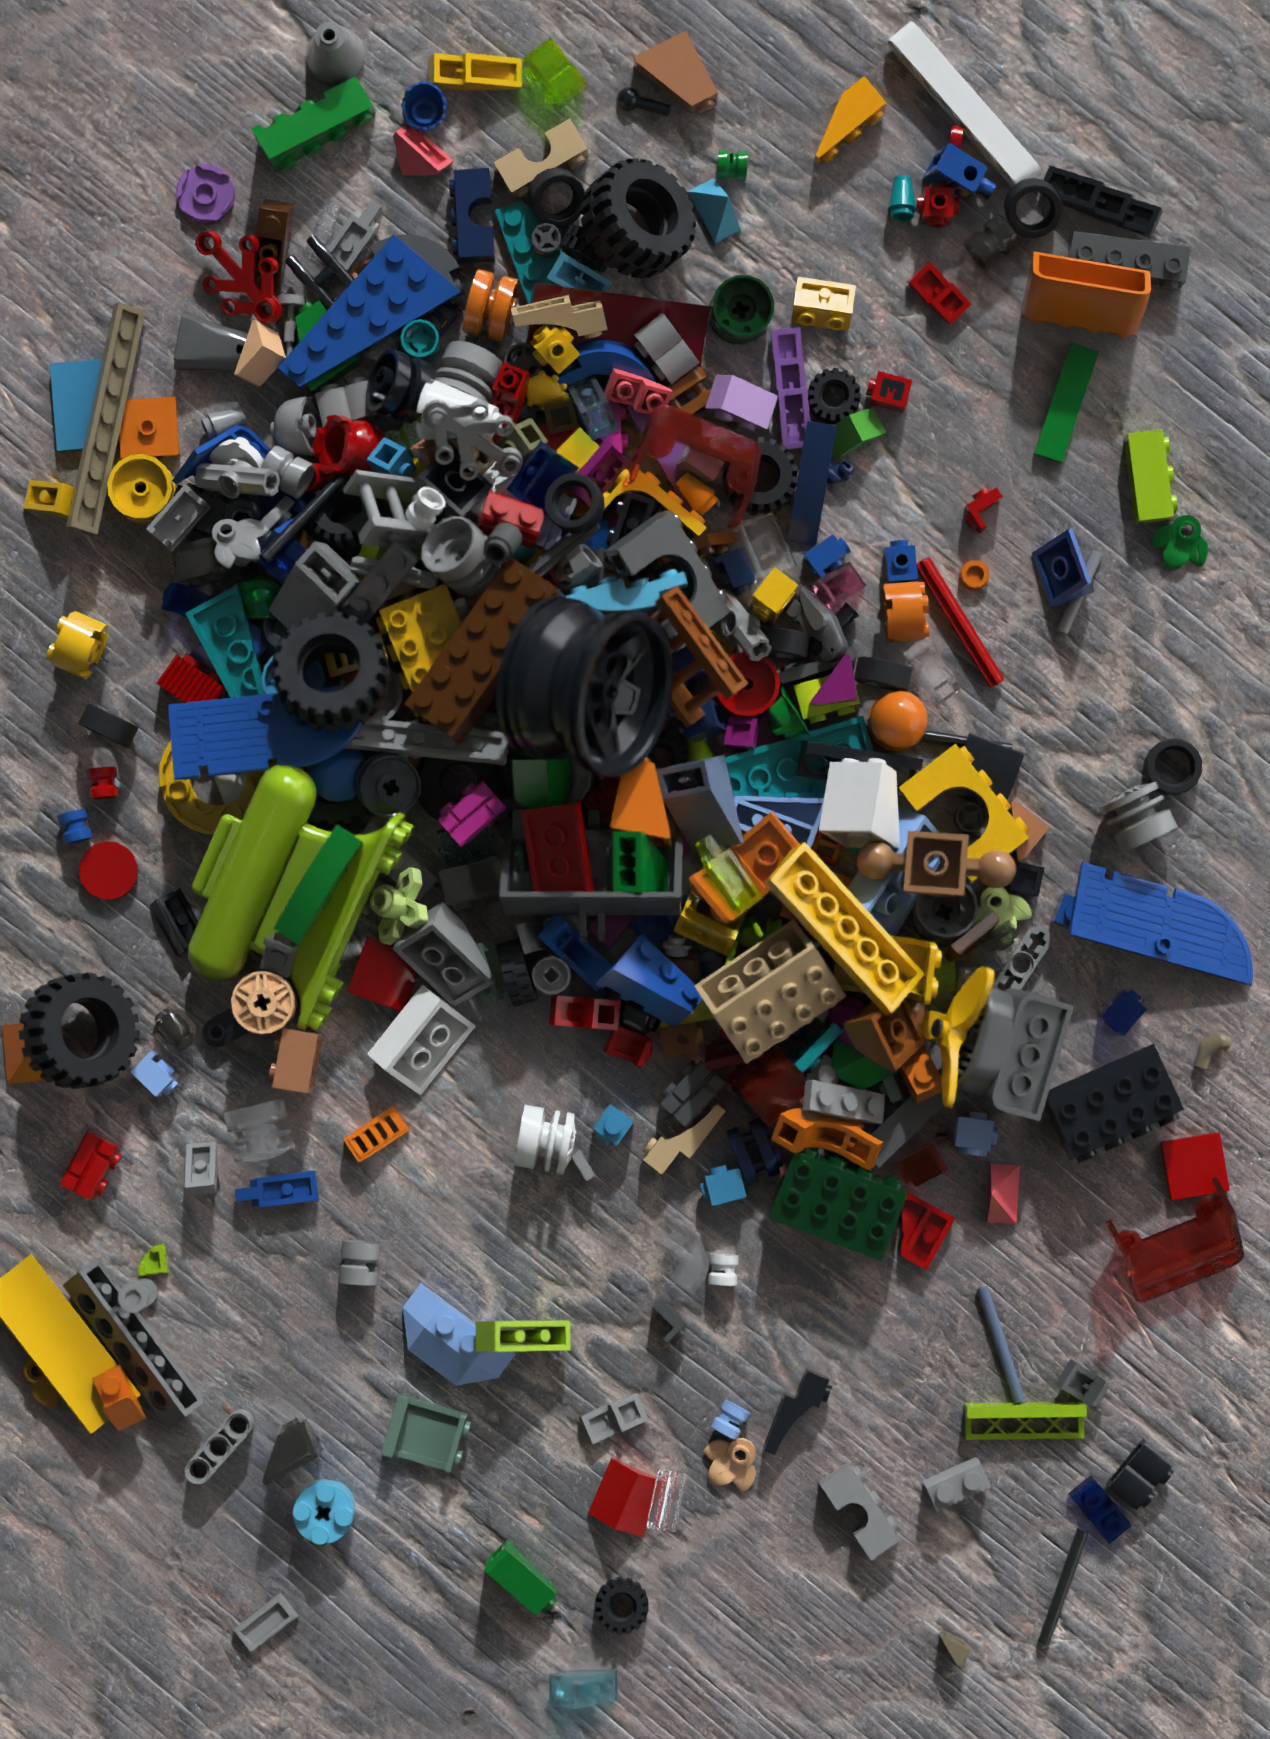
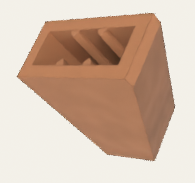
(679, 73)

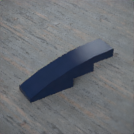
(811, 483)

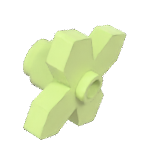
(399, 906)

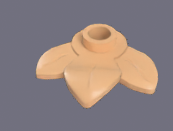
(728, 1466)

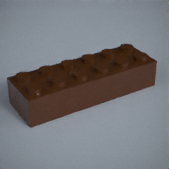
(467, 670)

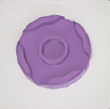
(205, 193)

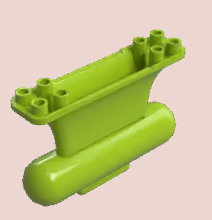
(254, 872)

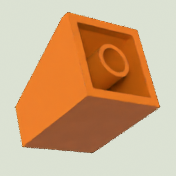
(641, 805)

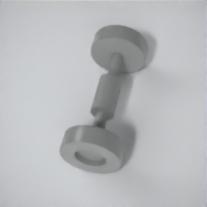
(290, 302)
(138, 1294)

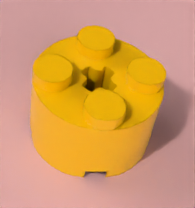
(78, 644)

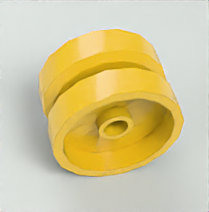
(126, 482)

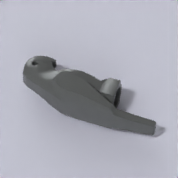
(818, 622)

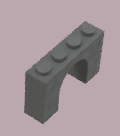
(665, 537)

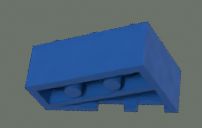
(652, 981)

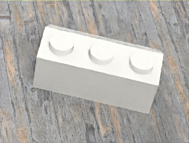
(421, 1040)

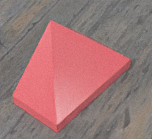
(418, 153)
(1003, 1193)

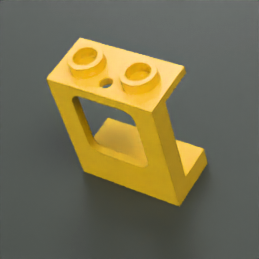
(706, 930)

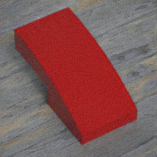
(938, 293)

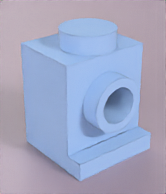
(155, 1075)

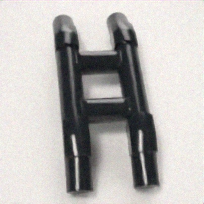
(332, 268)

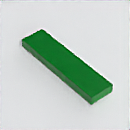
(1066, 403)

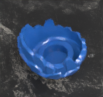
(424, 106)

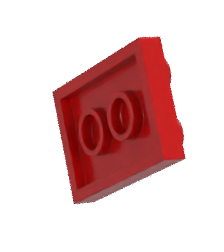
(557, 848)

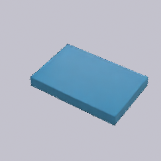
(73, 398)

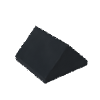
(458, 493)

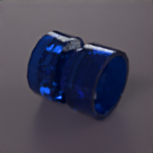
(284, 560)

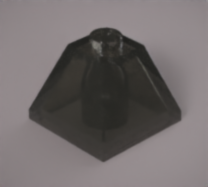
(292, 1449)

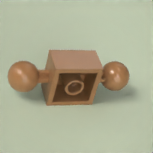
(878, 860)

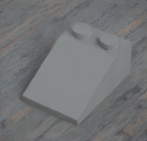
(445, 956)

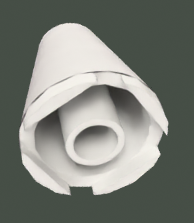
(453, 397)

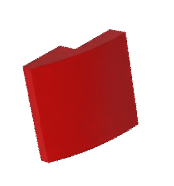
(382, 975)

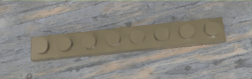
(105, 419)

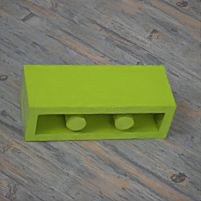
(1150, 476)
(522, 1336)

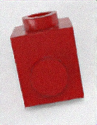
(982, 500)
(629, 1046)

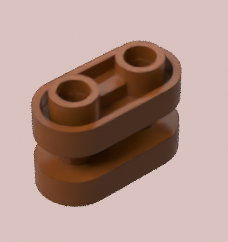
(689, 382)

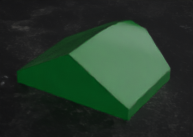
(540, 781)
(857, 1068)

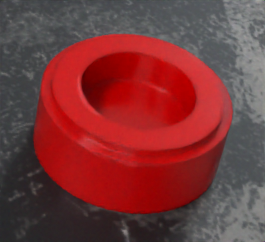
(955, 136)

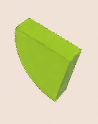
(154, 1261)

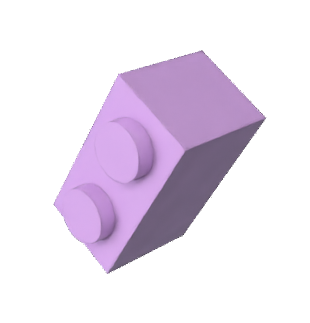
(741, 402)

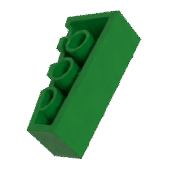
(314, 125)

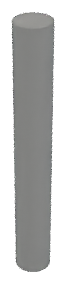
(1073, 605)

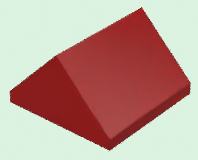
(624, 1498)

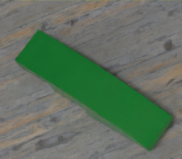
(318, 884)

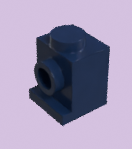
(736, 571)

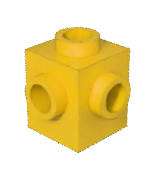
(554, 347)

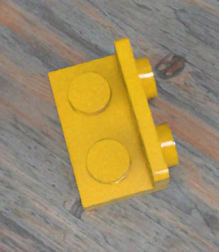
(823, 304)

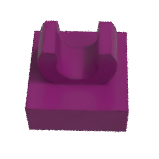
(741, 733)

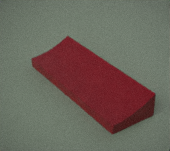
(629, 314)

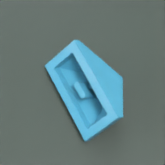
(715, 210)
(575, 274)

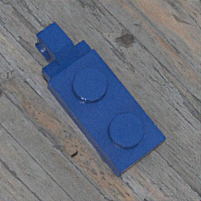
(280, 1189)

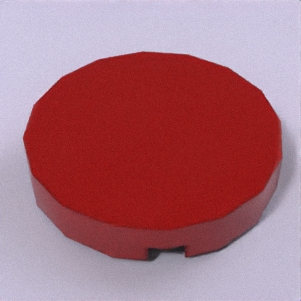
(108, 870)

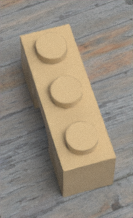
(566, 151)

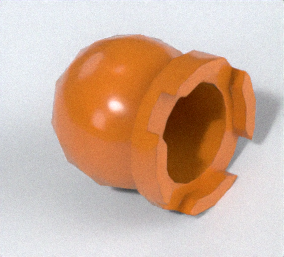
(897, 721)

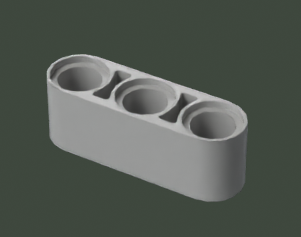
(212, 1459)

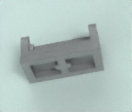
(178, 518)

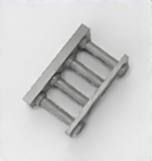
(381, 530)

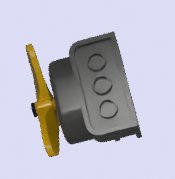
(999, 1045)

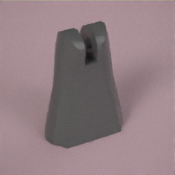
(206, 345)

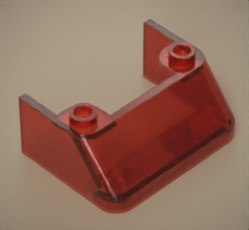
(673, 425)
(1181, 1252)

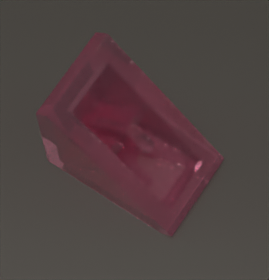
(838, 585)

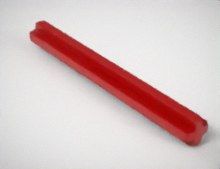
(959, 622)

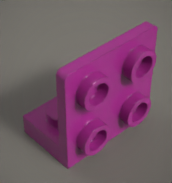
(602, 469)

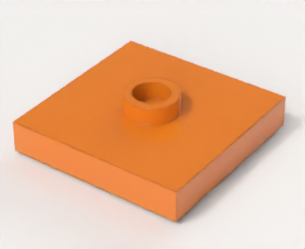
(150, 428)

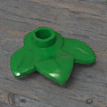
(1180, 547)

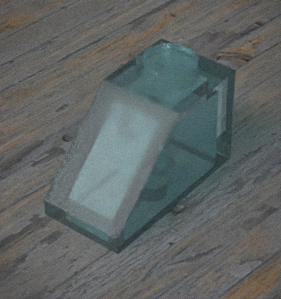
(593, 407)
(582, 1688)

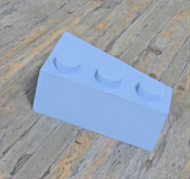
(798, 815)

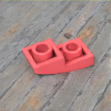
(636, 391)

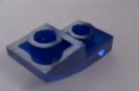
(1100, 1509)

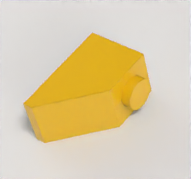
(49, 498)

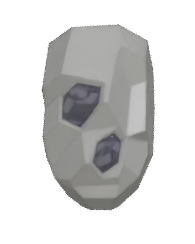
(577, 568)

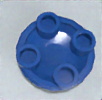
(336, 775)

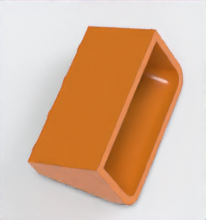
(1086, 294)

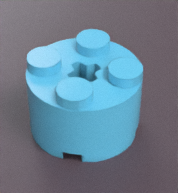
(323, 1528)

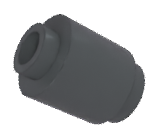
(502, 543)

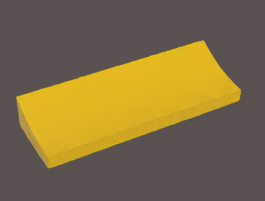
(844, 928)
(55, 1339)

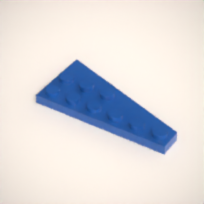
(377, 304)

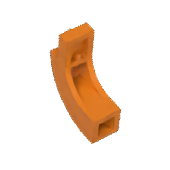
(806, 1129)

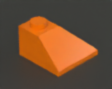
(16, 1064)

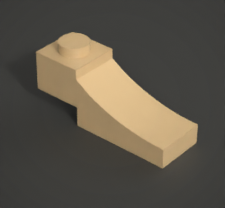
(585, 318)
(663, 1151)

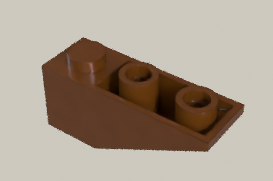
(273, 235)

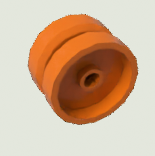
(489, 305)

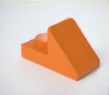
(118, 1397)

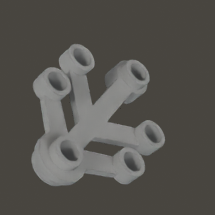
(470, 434)

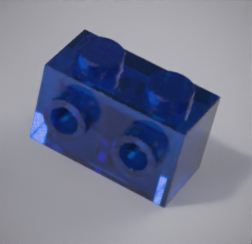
(539, 473)

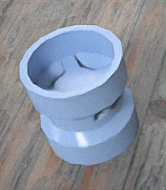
(730, 1419)

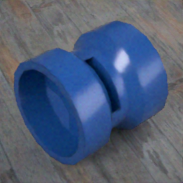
(74, 824)

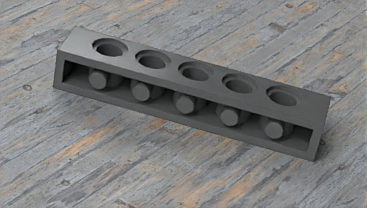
(133, 1344)

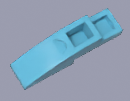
(613, 596)

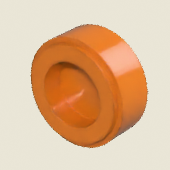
(974, 575)

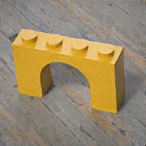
(955, 771)

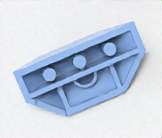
(447, 1340)

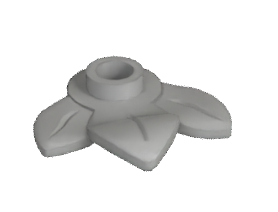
(241, 541)

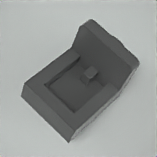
(1082, 1384)

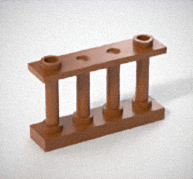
(707, 655)

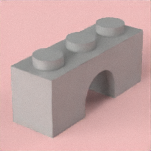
(847, 1487)

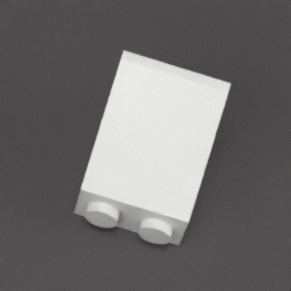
(861, 803)

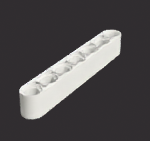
(963, 105)

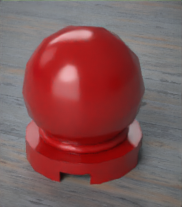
(345, 445)

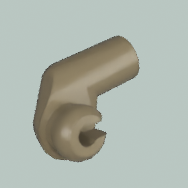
(1209, 1046)

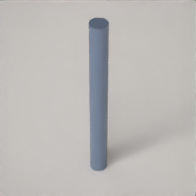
(1000, 1344)

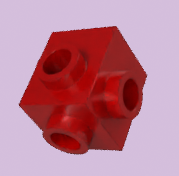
(936, 215)

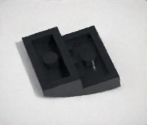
(997, 762)

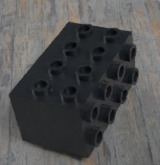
(1113, 1104)

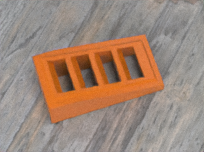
(355, 1148)

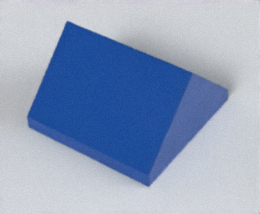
(1062, 569)

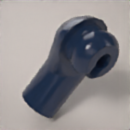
(840, 472)

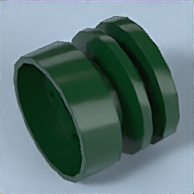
(749, 295)

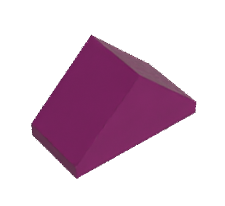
(838, 686)

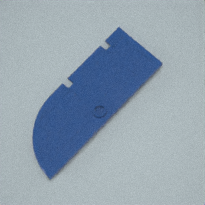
(245, 734)
(1146, 922)

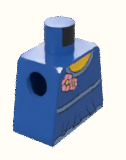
(951, 166)

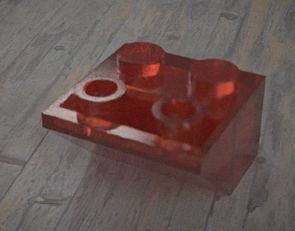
(769, 1084)

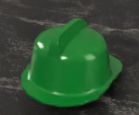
(258, 595)
(785, 718)

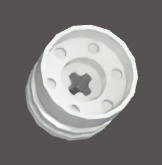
(544, 1139)

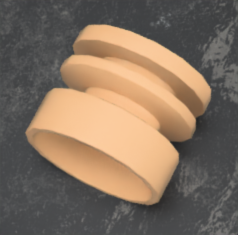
(278, 1013)

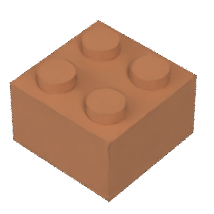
(296, 1060)

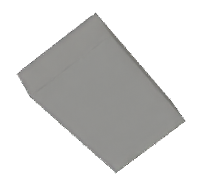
(265, 1623)

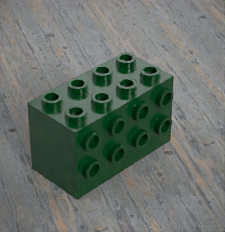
(838, 1201)

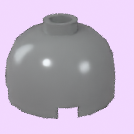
(296, 425)

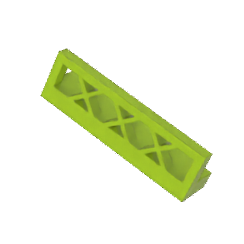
(1025, 1410)

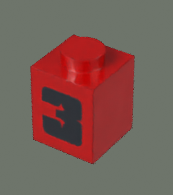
(889, 391)

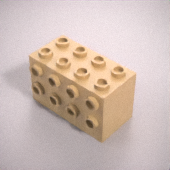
(770, 991)

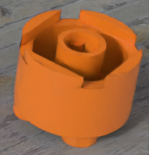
(905, 611)

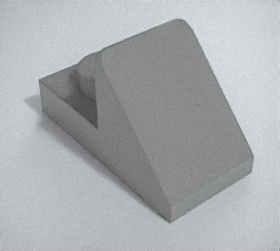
(201, 1169)

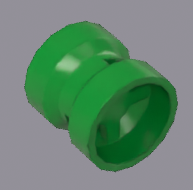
(732, 165)

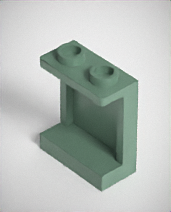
(426, 1433)

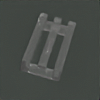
(670, 1500)

